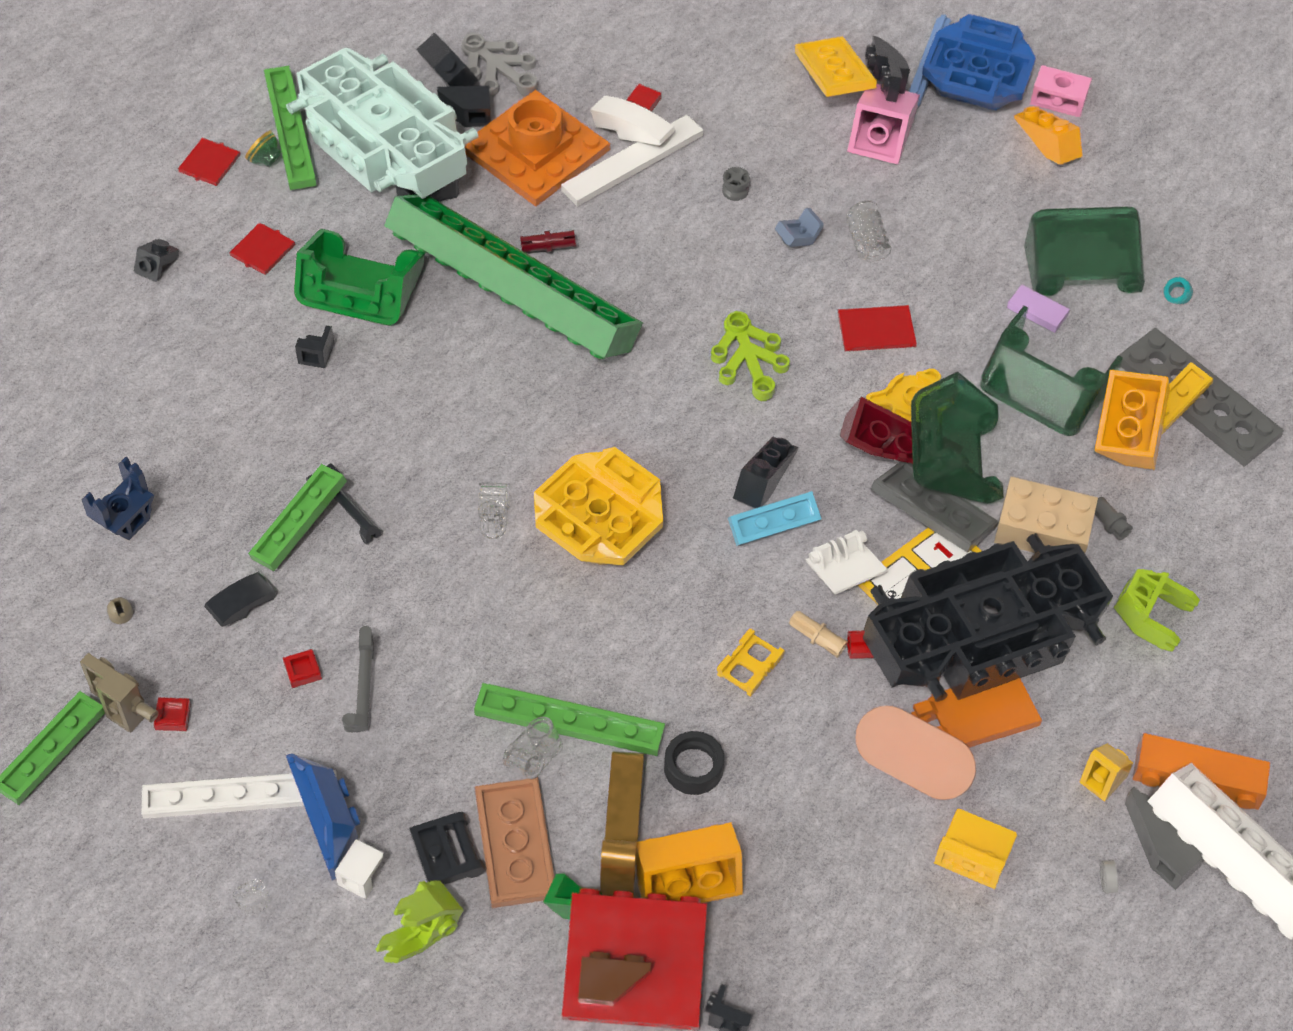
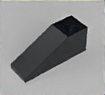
(446, 62)

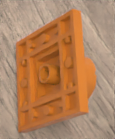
(536, 147)

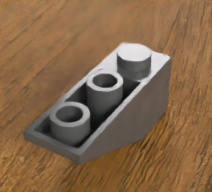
(1163, 847)

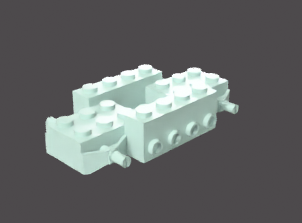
(381, 123)

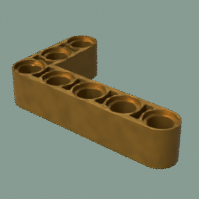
(622, 823)

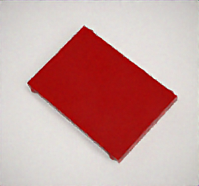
(876, 328)

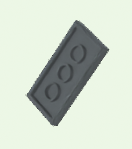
(944, 513)

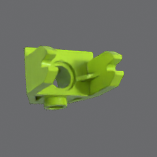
(1139, 598)
(427, 918)

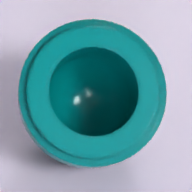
(1178, 282)

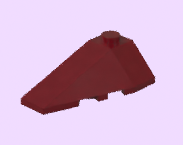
(878, 431)

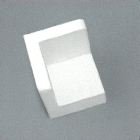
(357, 868)

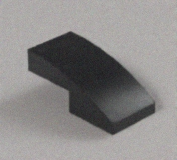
(236, 600)

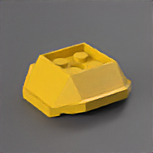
(602, 484)

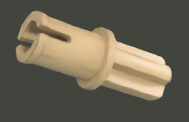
(818, 633)

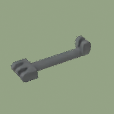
(358, 721)

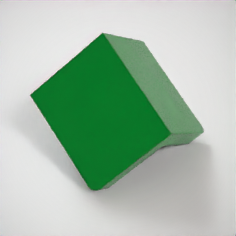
(560, 895)

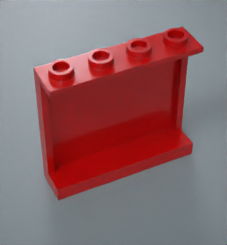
(655, 928)

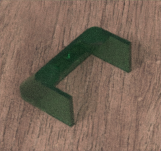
(1039, 388)

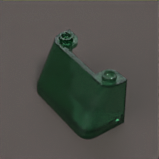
(1085, 246)
(947, 440)

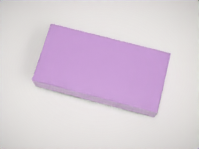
(1041, 309)

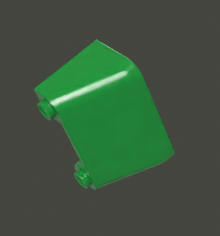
(352, 284)

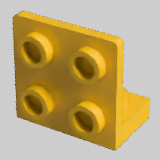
(975, 848)

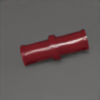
(548, 241)

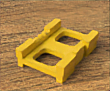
(741, 657)

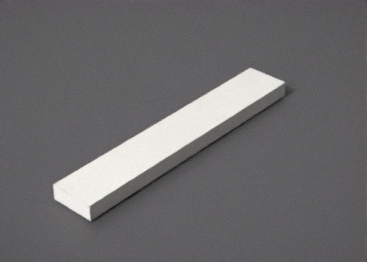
(629, 162)
(220, 795)

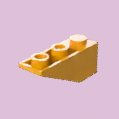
(1052, 135)

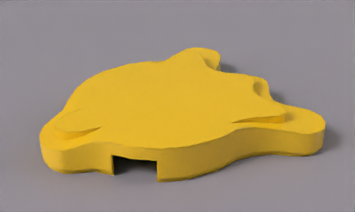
(901, 390)

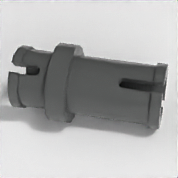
(1114, 522)

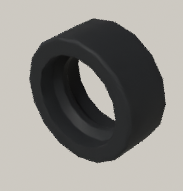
(697, 741)

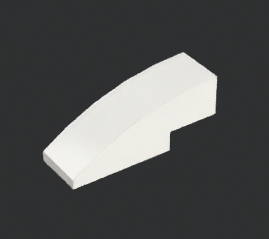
(630, 121)

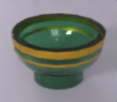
(264, 150)

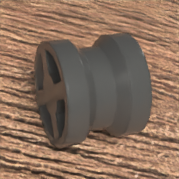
(735, 183)

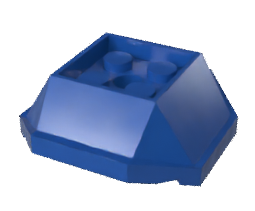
(980, 62)

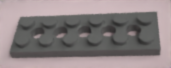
(1218, 396)

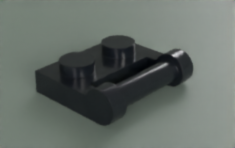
(435, 851)

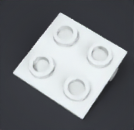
(845, 562)

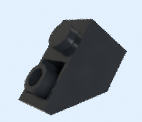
(469, 104)

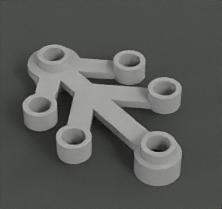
(476, 47)

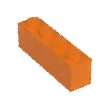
(1236, 775)

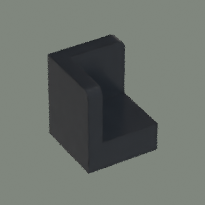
(314, 349)

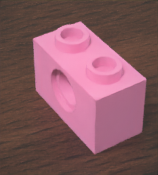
(1060, 91)

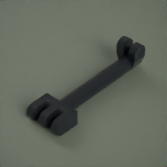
(367, 527)

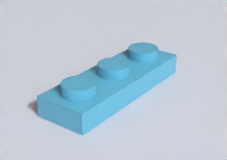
(774, 518)

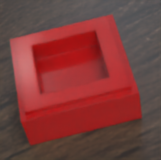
(645, 97)
(302, 668)
(172, 714)

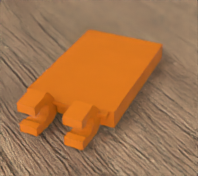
(983, 715)

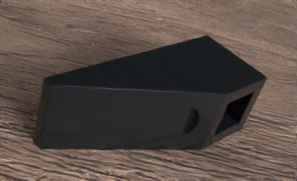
(764, 472)

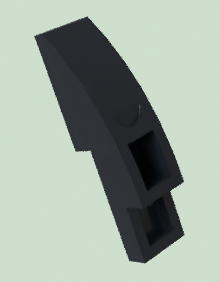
(887, 66)

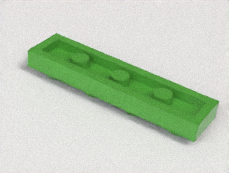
(297, 517)
(49, 747)

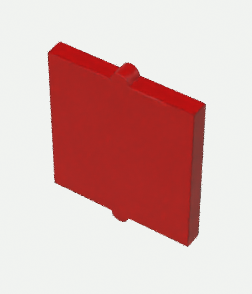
(209, 161)
(262, 248)

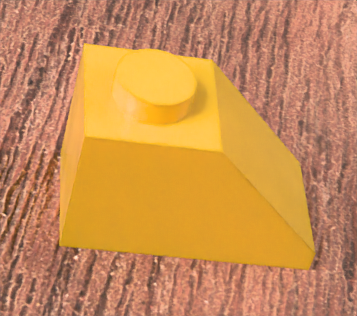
(1105, 771)

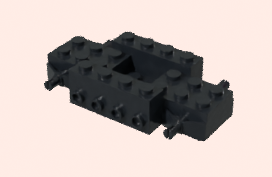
(945, 627)

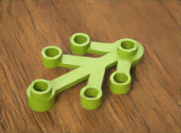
(739, 327)

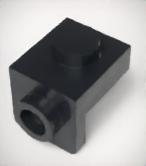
(152, 257)
(726, 1017)

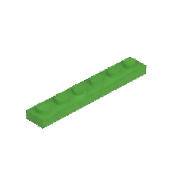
(289, 128)
(571, 719)

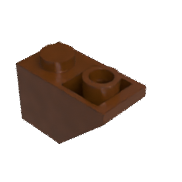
(608, 980)

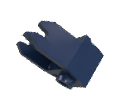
(130, 497)

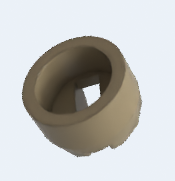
(113, 614)

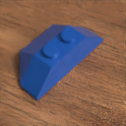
(326, 809)

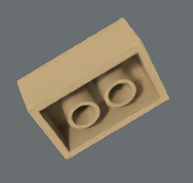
(1049, 511)

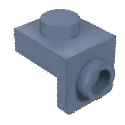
(800, 231)

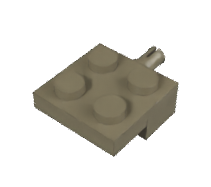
(117, 693)

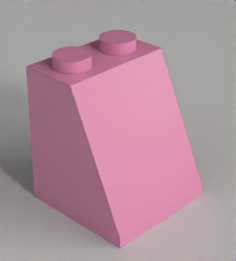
(882, 125)

